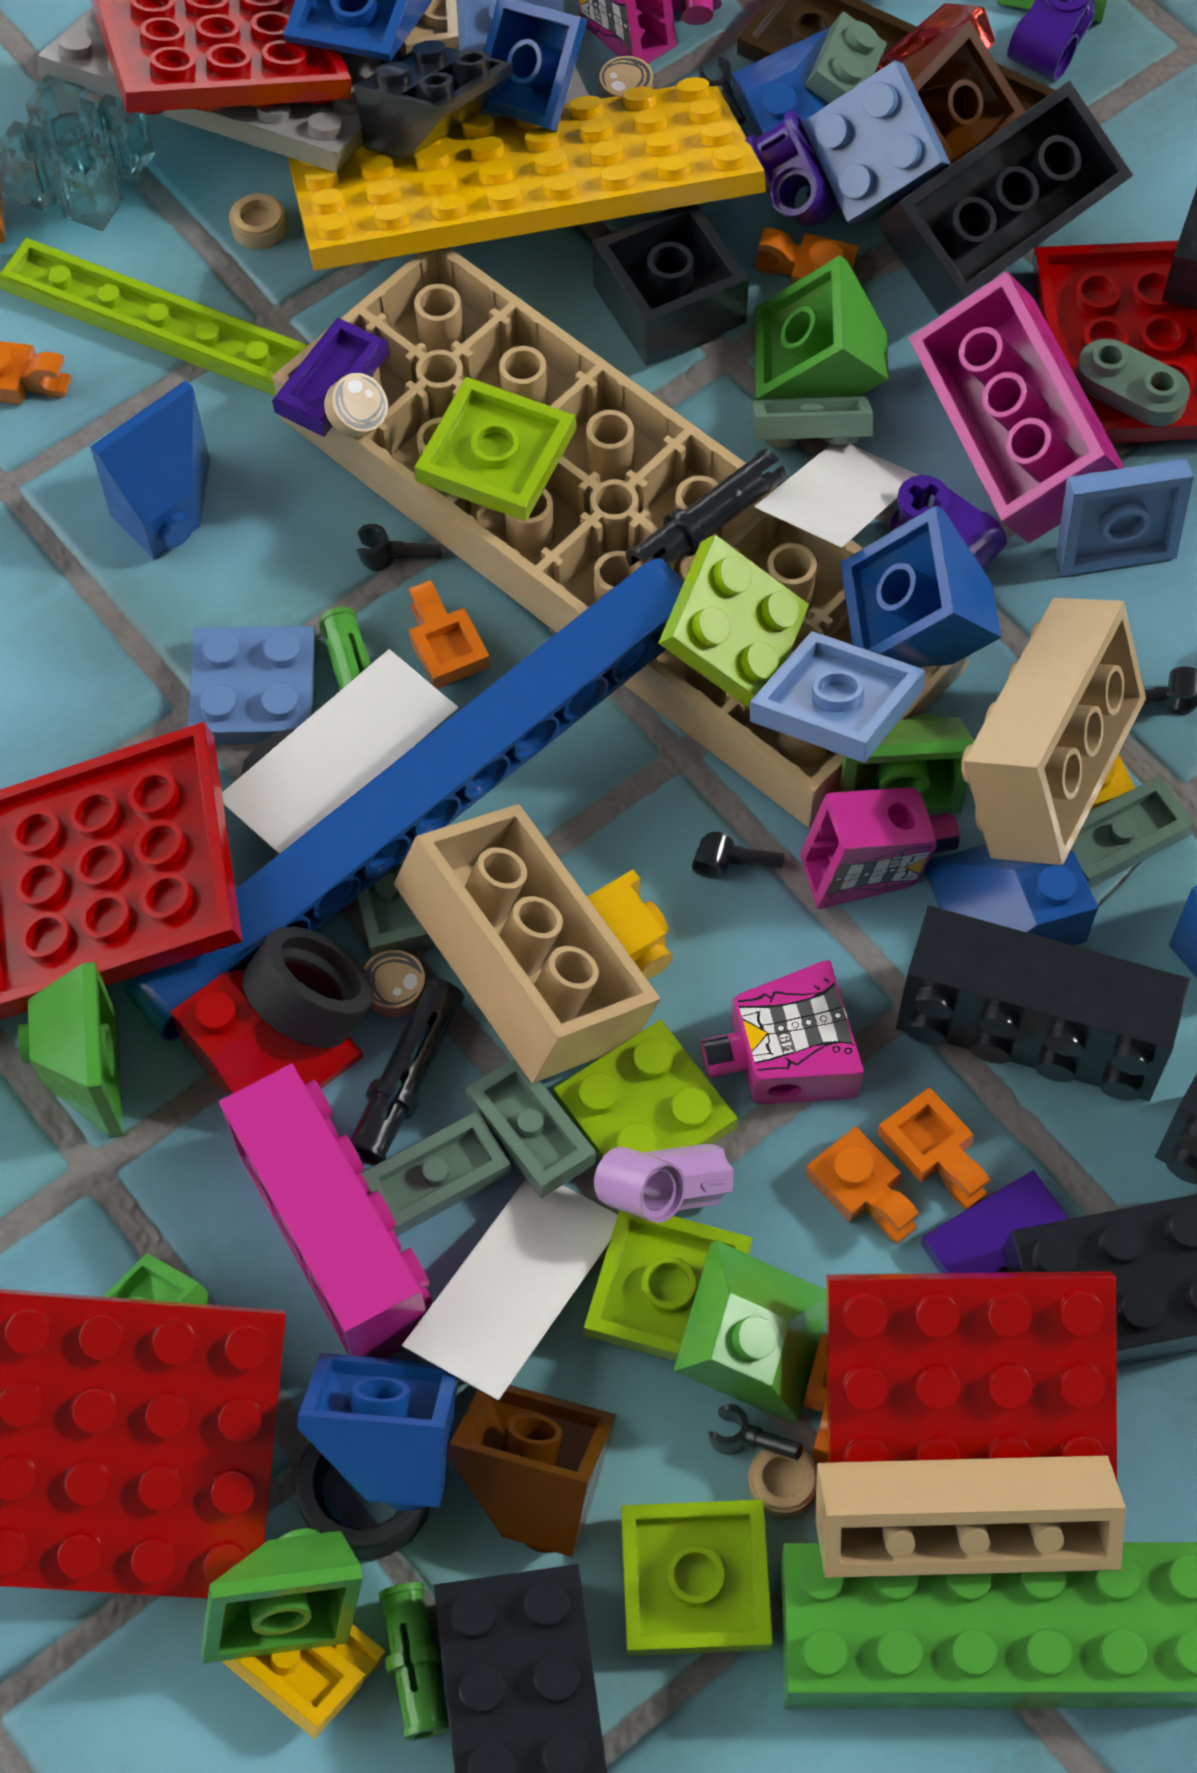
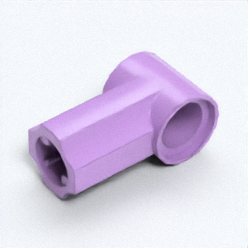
(663, 1181)

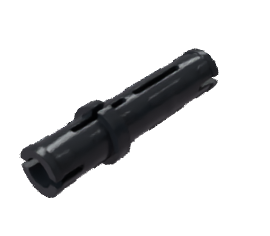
(687, 528)
(436, 1008)

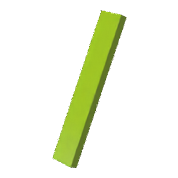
(148, 315)

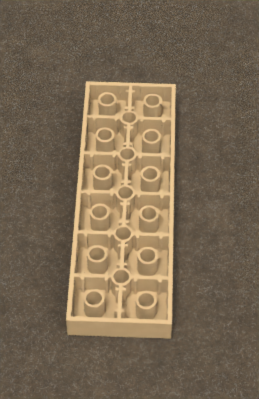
(608, 493)

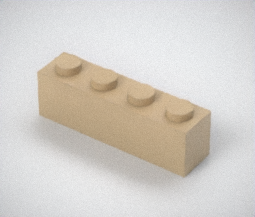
(969, 1516)

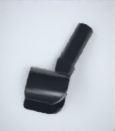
(724, 85)
(384, 551)
(1180, 693)
(719, 849)
(751, 1436)

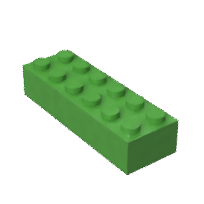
(993, 1636)

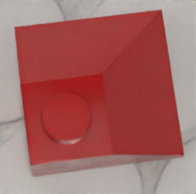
(241, 1047)

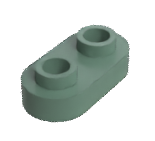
(1130, 382)

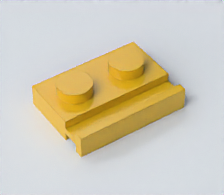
(312, 1682)

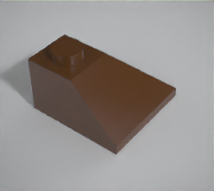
(962, 90)
(532, 1464)

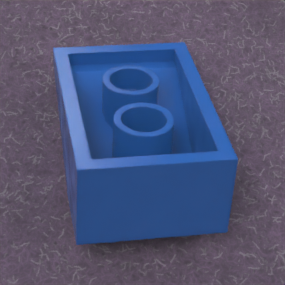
(355, 26)

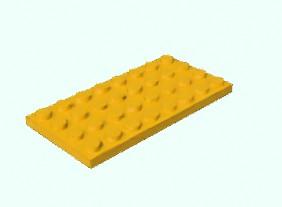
(522, 179)

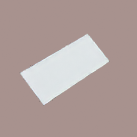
(836, 493)
(337, 751)
(512, 1287)

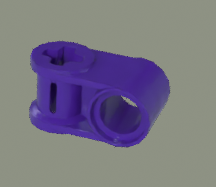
(1050, 34)
(790, 165)
(976, 527)

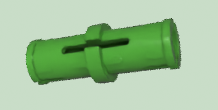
(414, 1661)

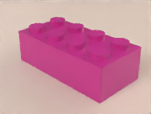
(1013, 403)
(327, 1212)

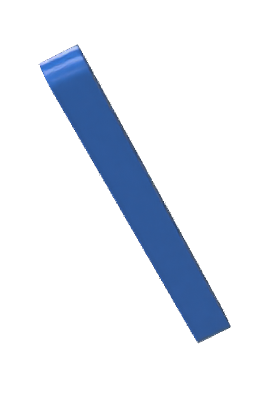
(433, 781)

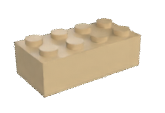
(1055, 731)
(525, 941)

